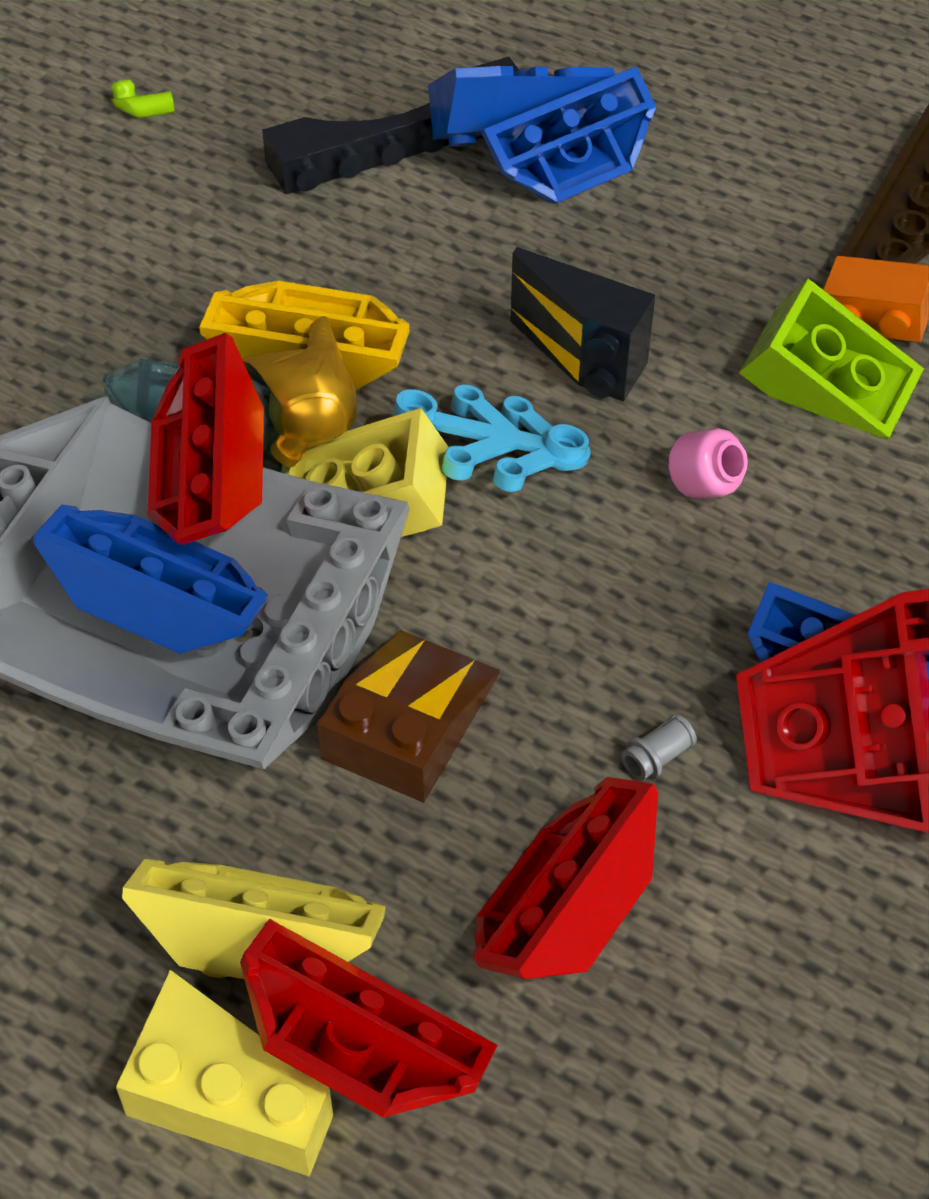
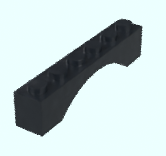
(320, 151)

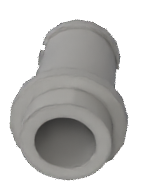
(648, 755)

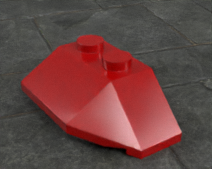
(206, 444)
(571, 885)
(356, 1028)

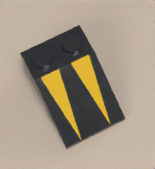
(583, 322)

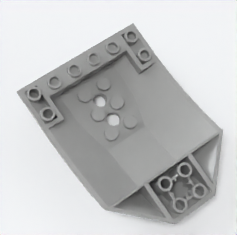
(307, 545)

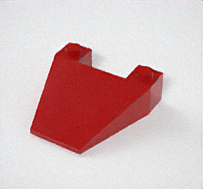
(846, 716)

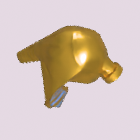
(309, 393)

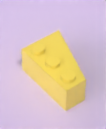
(213, 1082)

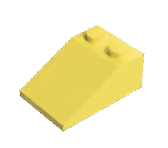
(386, 459)

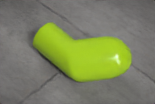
(140, 105)

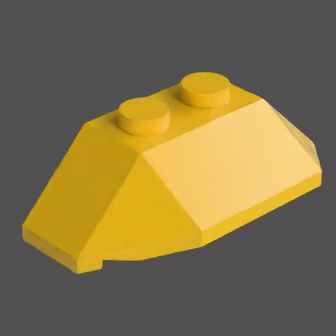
(279, 317)

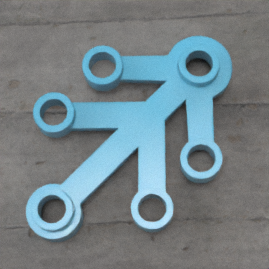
(499, 433)

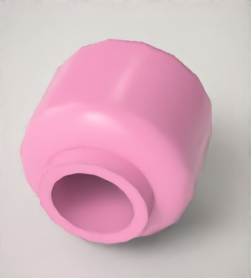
(707, 463)

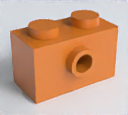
(883, 295)

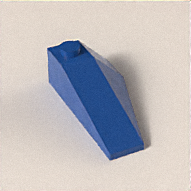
(480, 97)

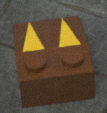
(404, 714)

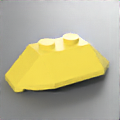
(215, 911)

